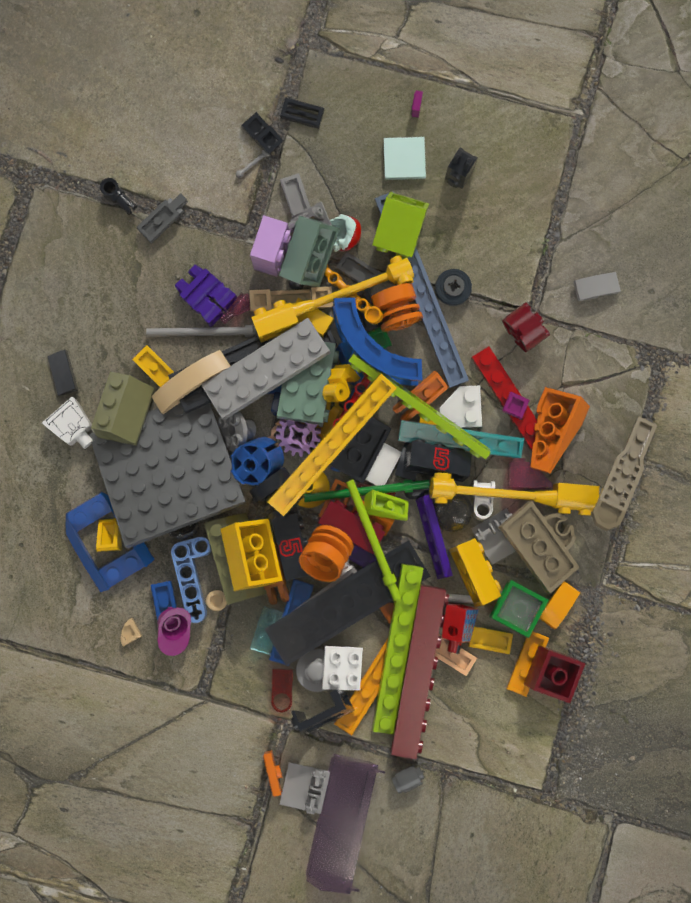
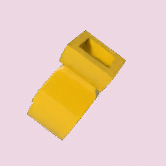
(338, 389)

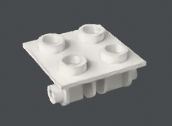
(342, 668)

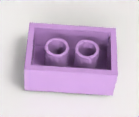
(270, 246)

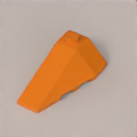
(557, 424)

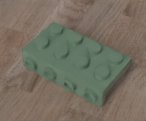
(303, 394)

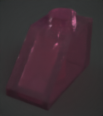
(524, 477)

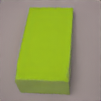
(386, 506)

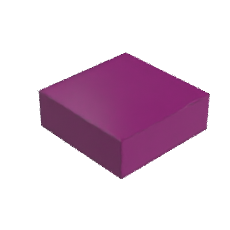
(416, 103)
(515, 405)

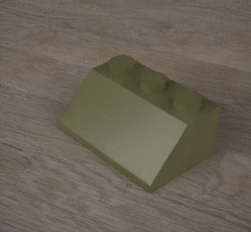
(122, 409)

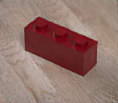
(351, 524)

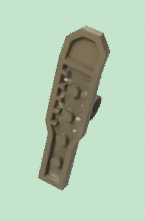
(623, 477)

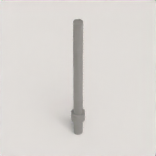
(248, 331)

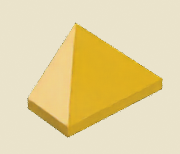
(108, 536)

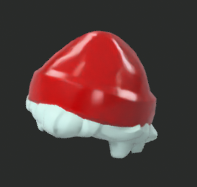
(349, 232)

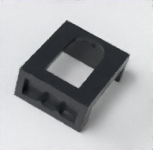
(342, 707)

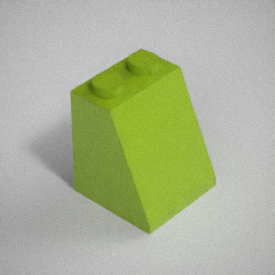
(400, 225)

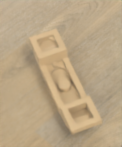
(267, 298)
(188, 380)

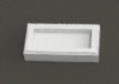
(383, 465)

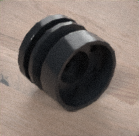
(267, 489)

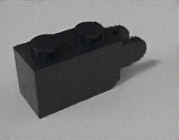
(460, 168)

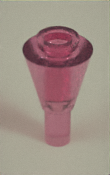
(239, 306)

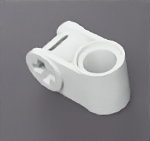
(482, 500)

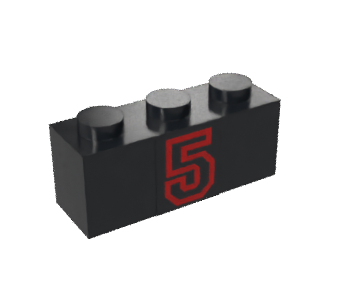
(437, 458)
(290, 544)

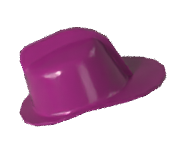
(173, 630)

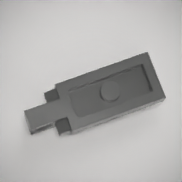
(162, 218)

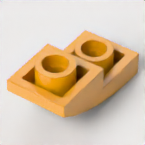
(559, 605)

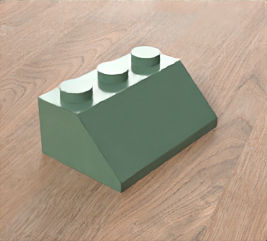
(309, 251)

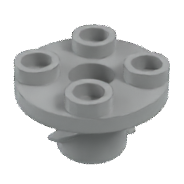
(236, 430)
(310, 670)

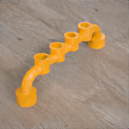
(372, 313)

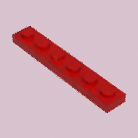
(501, 386)

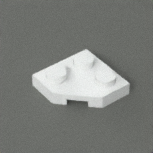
(464, 407)

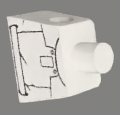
(70, 423)

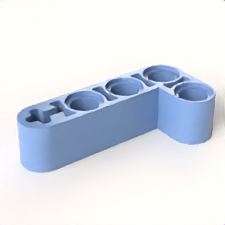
(193, 580)

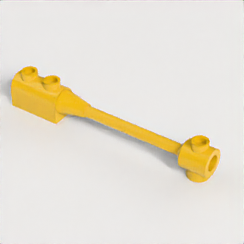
(285, 316)
(562, 497)

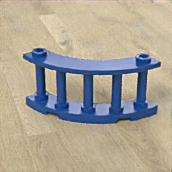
(350, 329)

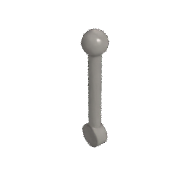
(239, 174)

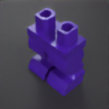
(201, 289)

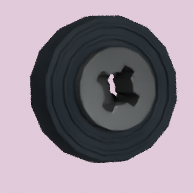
(451, 294)

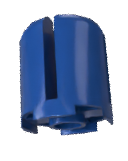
(256, 453)

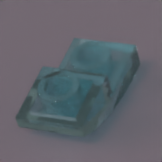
(261, 641)

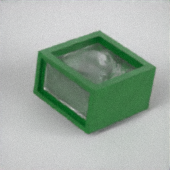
(518, 608)

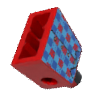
(458, 625)

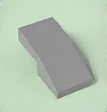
(596, 286)

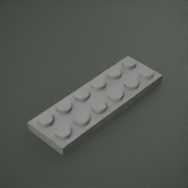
(265, 369)

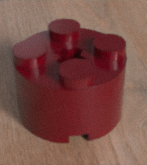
(525, 327)

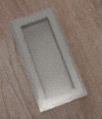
(295, 194)

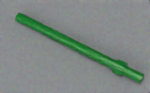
(407, 486)

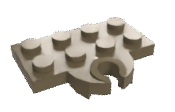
(541, 544)

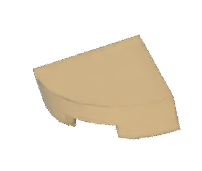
(130, 632)

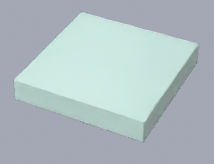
(404, 158)

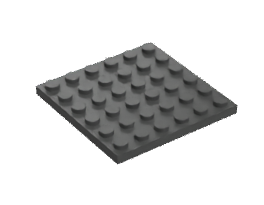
(171, 476)

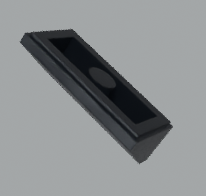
(62, 372)

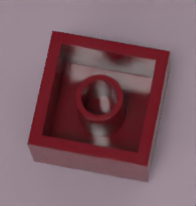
(554, 674)

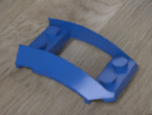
(116, 569)

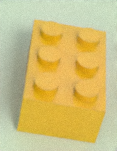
(251, 554)

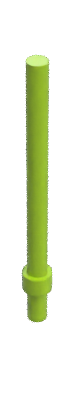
(389, 578)

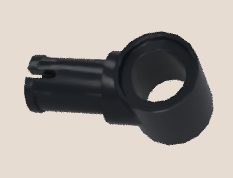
(117, 196)

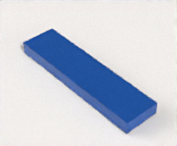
(298, 595)

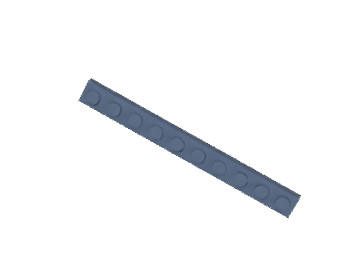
(433, 319)

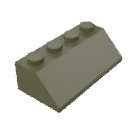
(218, 550)

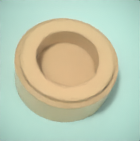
(216, 600)

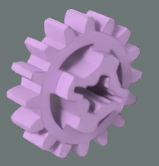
(290, 438)

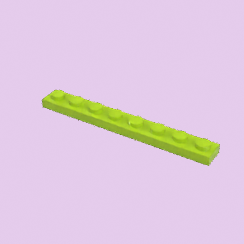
(426, 411)
(397, 649)

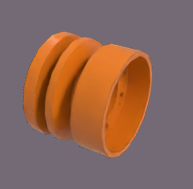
(398, 311)
(326, 553)

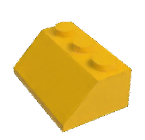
(475, 572)

